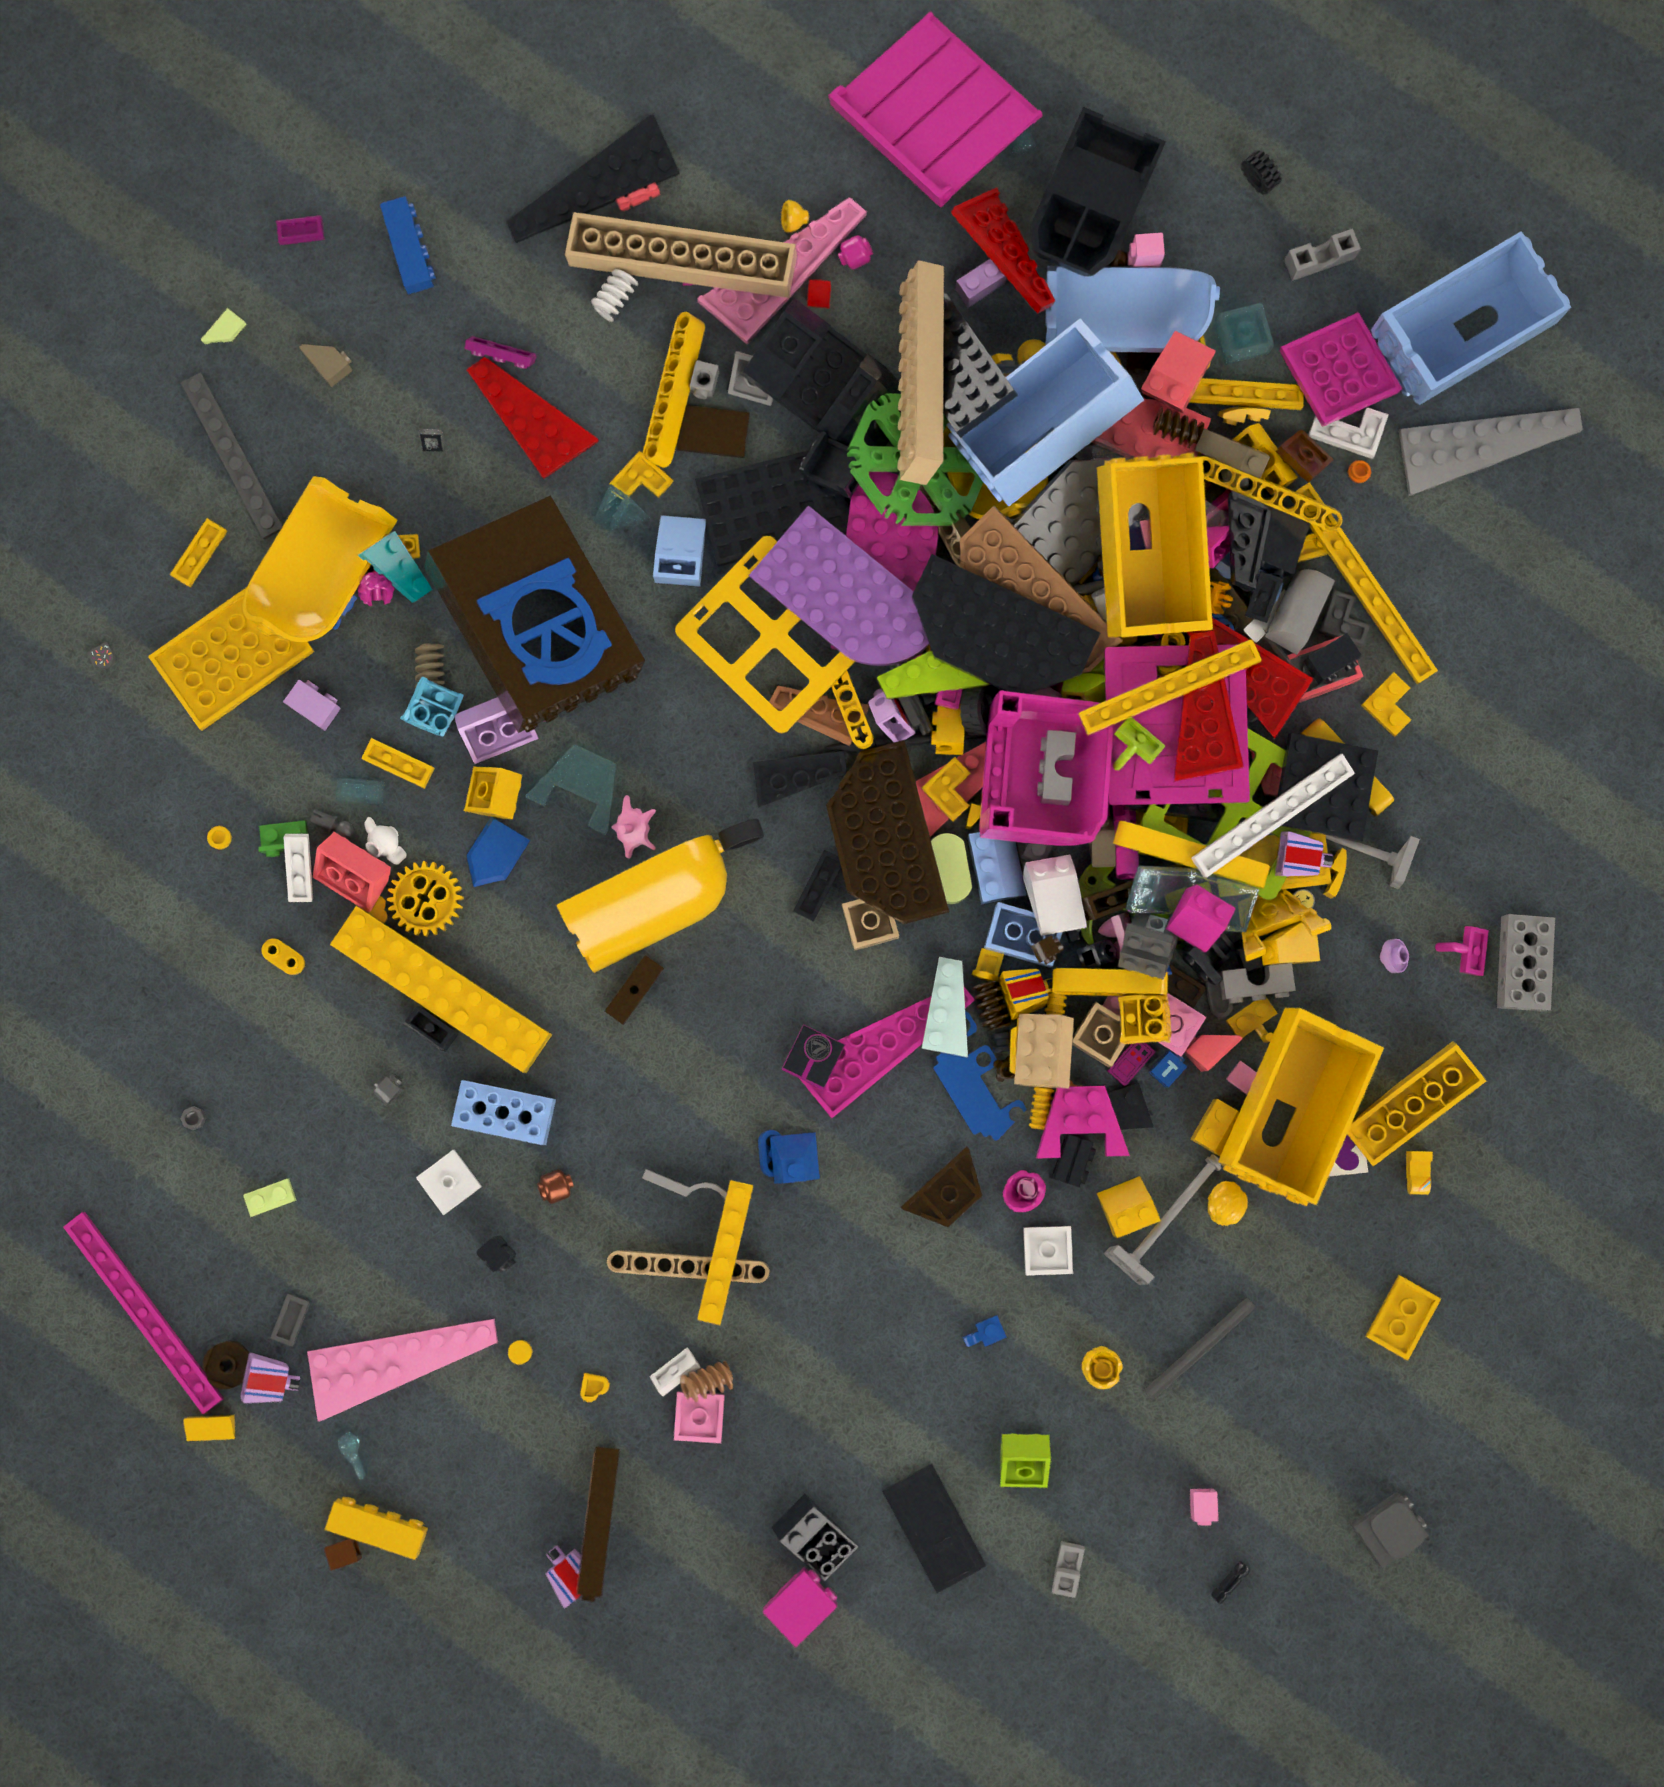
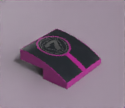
(813, 1057)

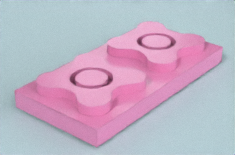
(1184, 1022)

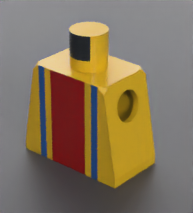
(1024, 991)

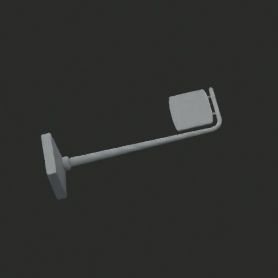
(1399, 861)

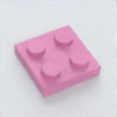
(699, 1420)

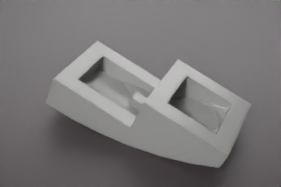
(1068, 1569)

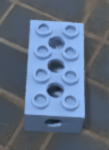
(490, 1122)

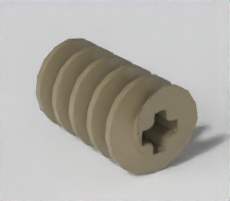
(429, 663)

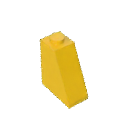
(1291, 945)

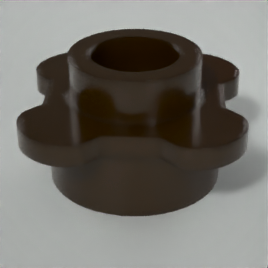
(1001, 1074)

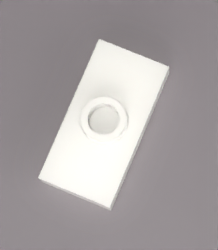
(669, 1375)

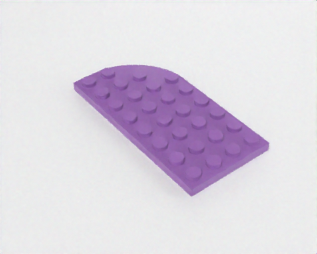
(842, 593)

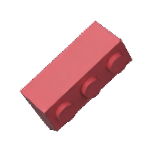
(350, 871)

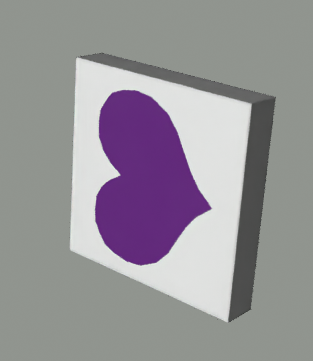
(1349, 1160)

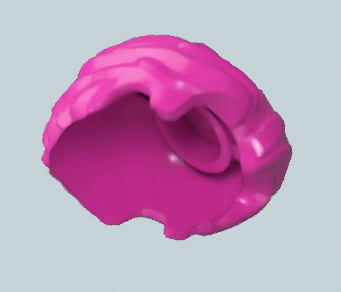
(1024, 1191)

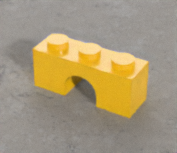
(1276, 469)

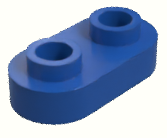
(765, 1152)

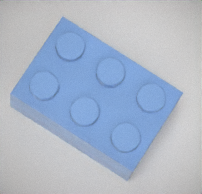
(1014, 932)

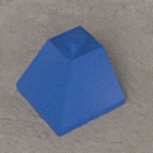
(794, 1158)

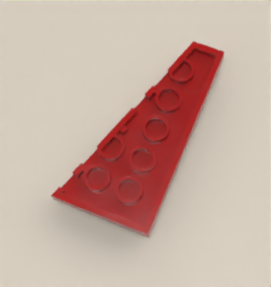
(1002, 242)
(538, 427)
(1271, 685)
(1207, 726)

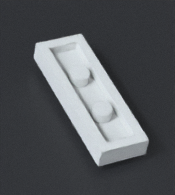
(298, 867)

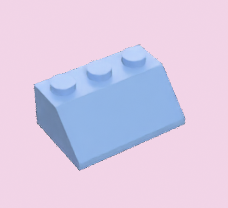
(996, 868)

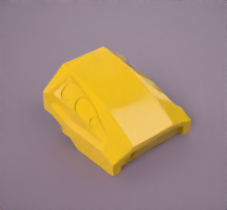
(1145, 1019)

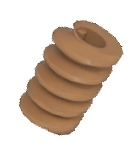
(706, 1381)

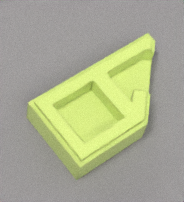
(224, 329)

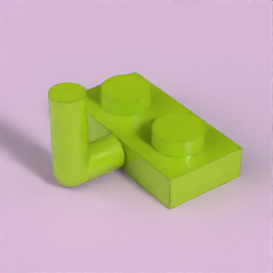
(1138, 741)

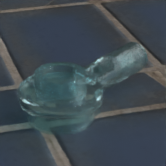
(348, 1446)

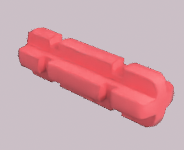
(638, 197)

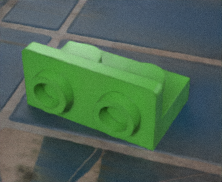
(273, 836)

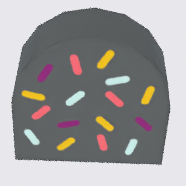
(102, 656)

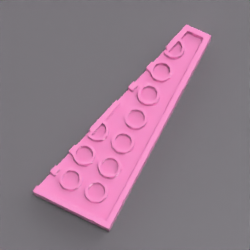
(749, 312)
(365, 1369)

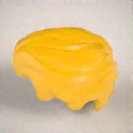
(1227, 1203)
(1102, 1367)

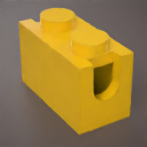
(950, 731)

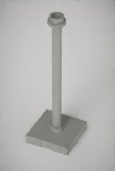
(1131, 1262)

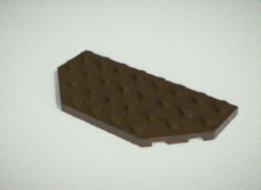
(886, 837)

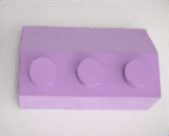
(489, 731)

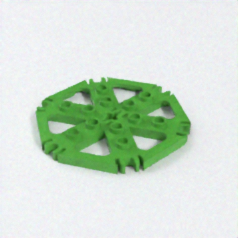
(904, 492)

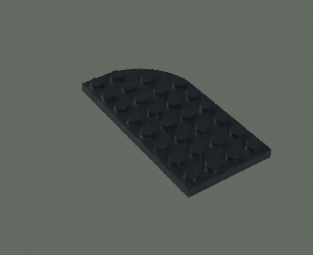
(763, 502)

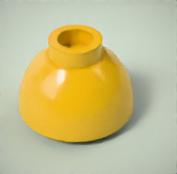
(793, 216)

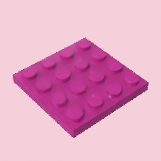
(1340, 369)

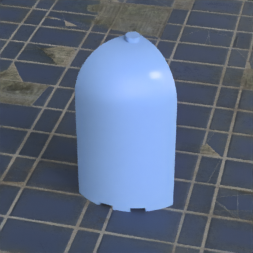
(1132, 305)

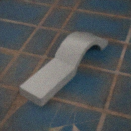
(678, 1187)

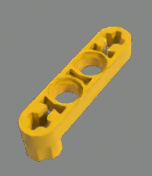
(850, 706)

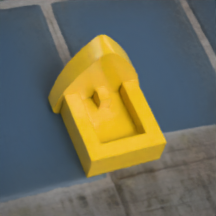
(988, 965)

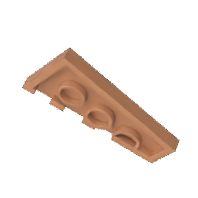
(822, 716)

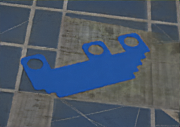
(969, 1092)

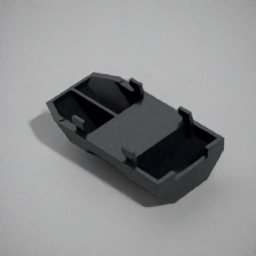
(1093, 194)
(820, 375)

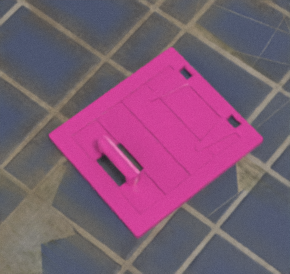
(1136, 666)

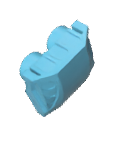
(432, 707)

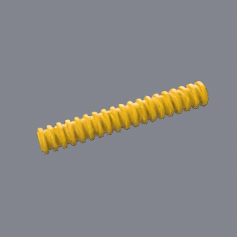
(1043, 1094)

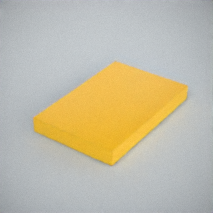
(1403, 1317)

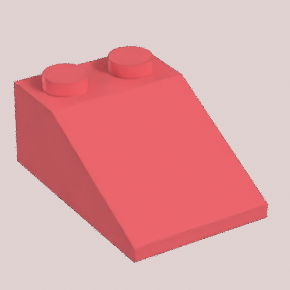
(1178, 371)

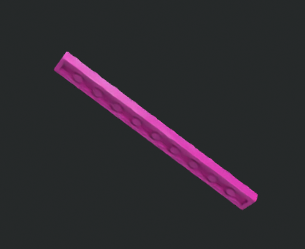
(143, 1312)

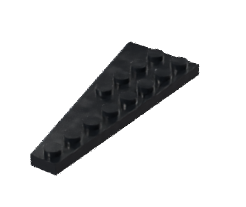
(616, 171)

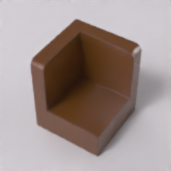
(342, 1553)

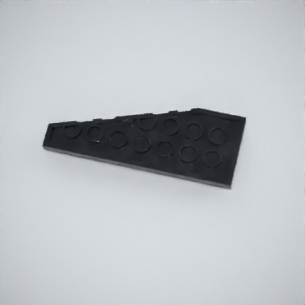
(971, 379)

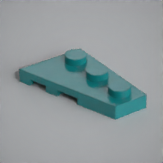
(396, 564)

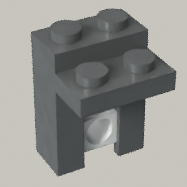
(1148, 945)

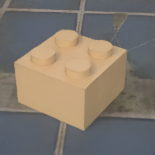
(868, 925)
(1099, 1035)

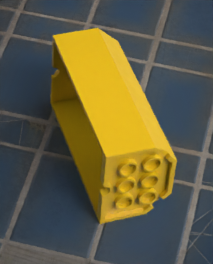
(1170, 583)
(1324, 1078)

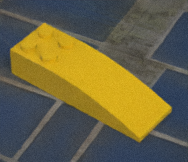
(1414, 1103)

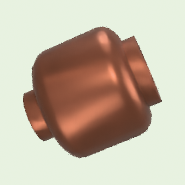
(555, 1186)

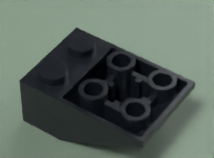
(814, 1537)

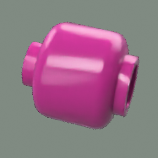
(855, 252)

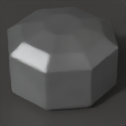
(193, 1118)

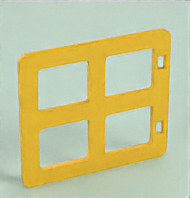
(773, 635)

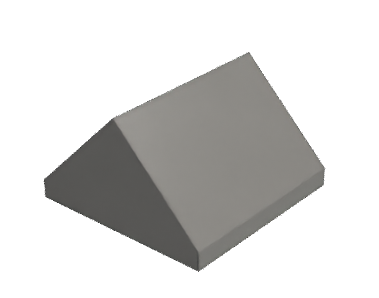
(741, 386)

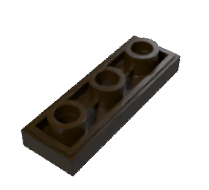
(625, 1002)

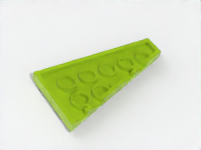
(924, 676)

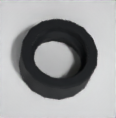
(741, 834)

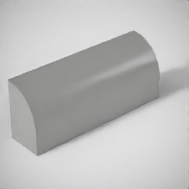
(1299, 609)

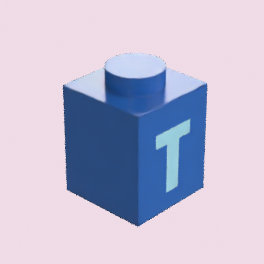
(1168, 1068)

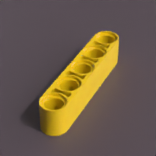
(1380, 796)
(1106, 982)

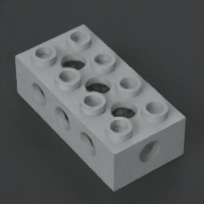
(1540, 959)

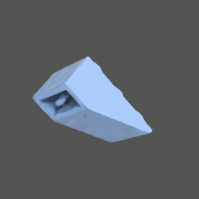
(679, 551)

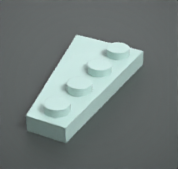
(946, 1016)

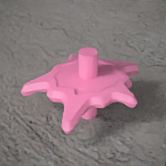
(633, 827)

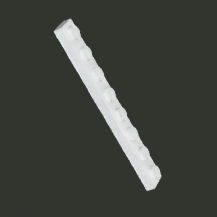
(1272, 815)

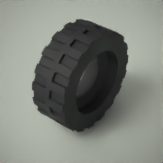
(975, 709)

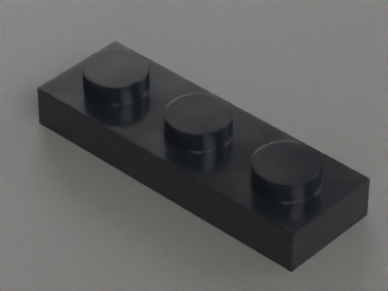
(818, 886)

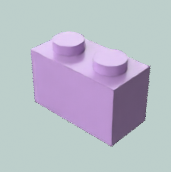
(979, 282)
(311, 704)

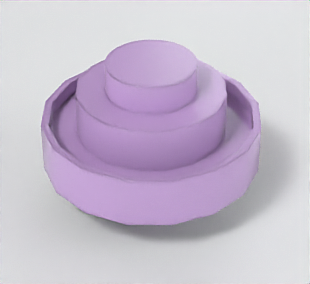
(1394, 956)

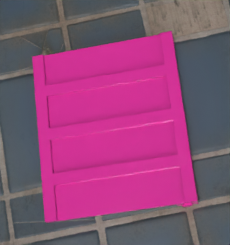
(934, 109)

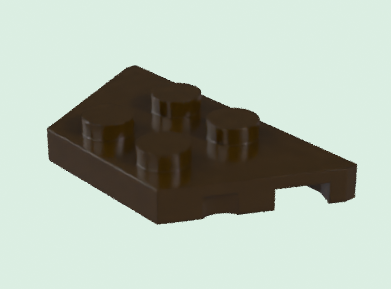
(947, 1192)

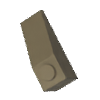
(1232, 453)

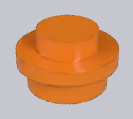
(1359, 471)

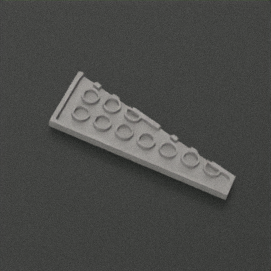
(1456, 449)

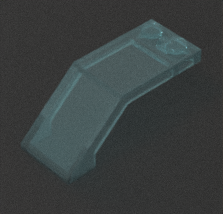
(1161, 888)

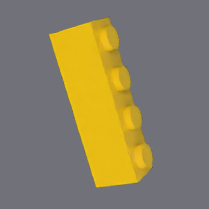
(376, 1528)

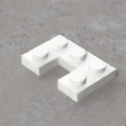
(1351, 438)

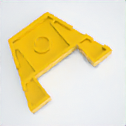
(1276, 914)

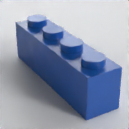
(406, 244)

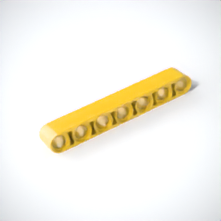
(673, 390)
(1275, 501)
(1182, 850)

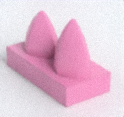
(1115, 928)

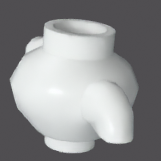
(383, 842)

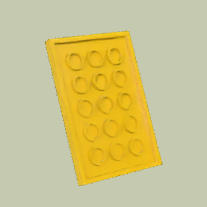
(224, 661)

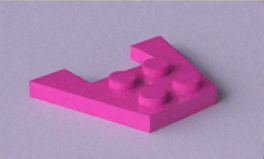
(1078, 1112)

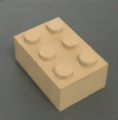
(1044, 1050)

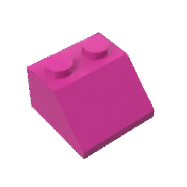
(1200, 917)

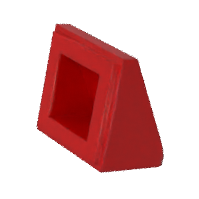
(819, 293)

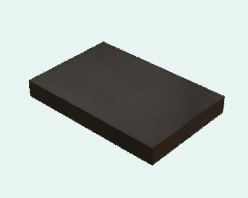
(713, 431)

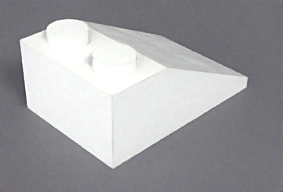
(1054, 894)

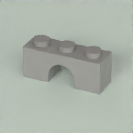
(1309, 259)
(1056, 747)
(1278, 981)

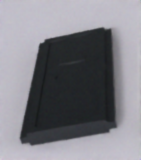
(934, 1528)

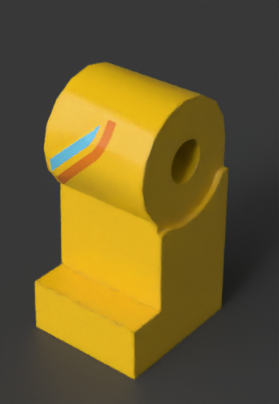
(1418, 1172)

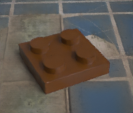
(1304, 455)

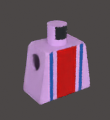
(883, 710)
(1300, 856)
(266, 1380)
(564, 1574)

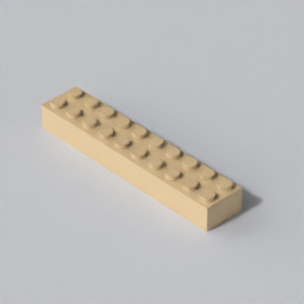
(681, 255)
(921, 373)

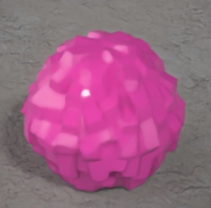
(375, 587)

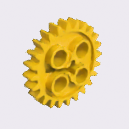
(407, 888)

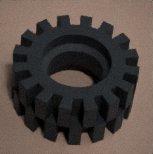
(1261, 172)

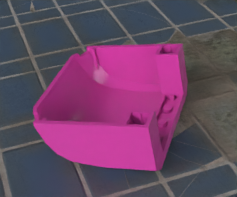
(1012, 772)

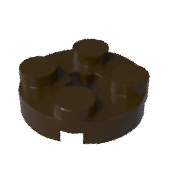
(215, 1370)

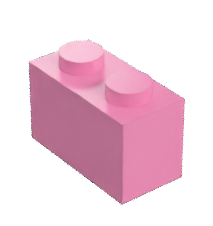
(1146, 250)

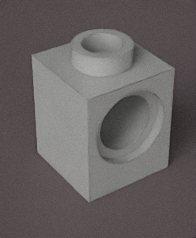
(704, 370)

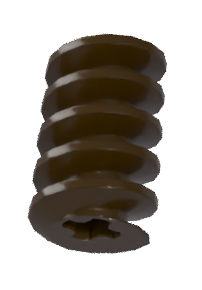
(1178, 427)
(991, 1005)

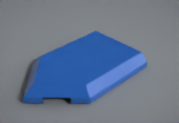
(495, 853)

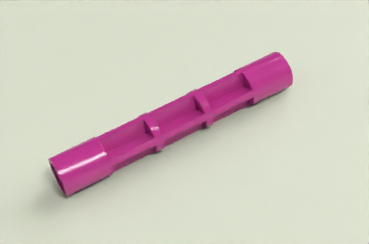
(1126, 859)

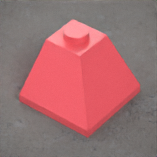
(1209, 1049)

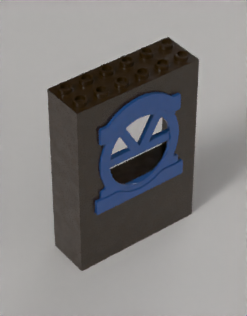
(485, 577)

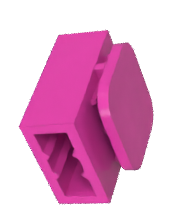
(800, 1606)

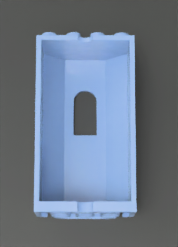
(1421, 333)
(1062, 388)

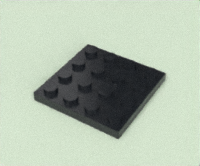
(1344, 808)

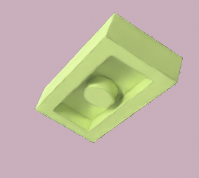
(269, 1197)

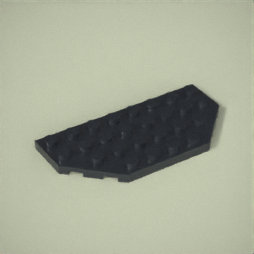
(998, 631)

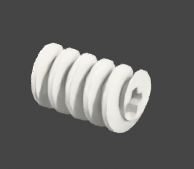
(612, 293)

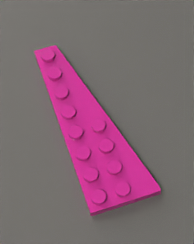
(874, 1053)

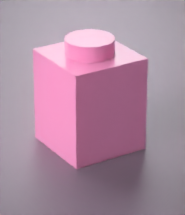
(1204, 1506)

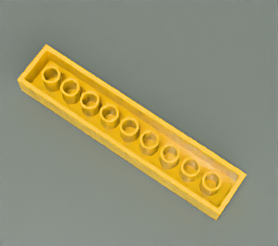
(441, 989)

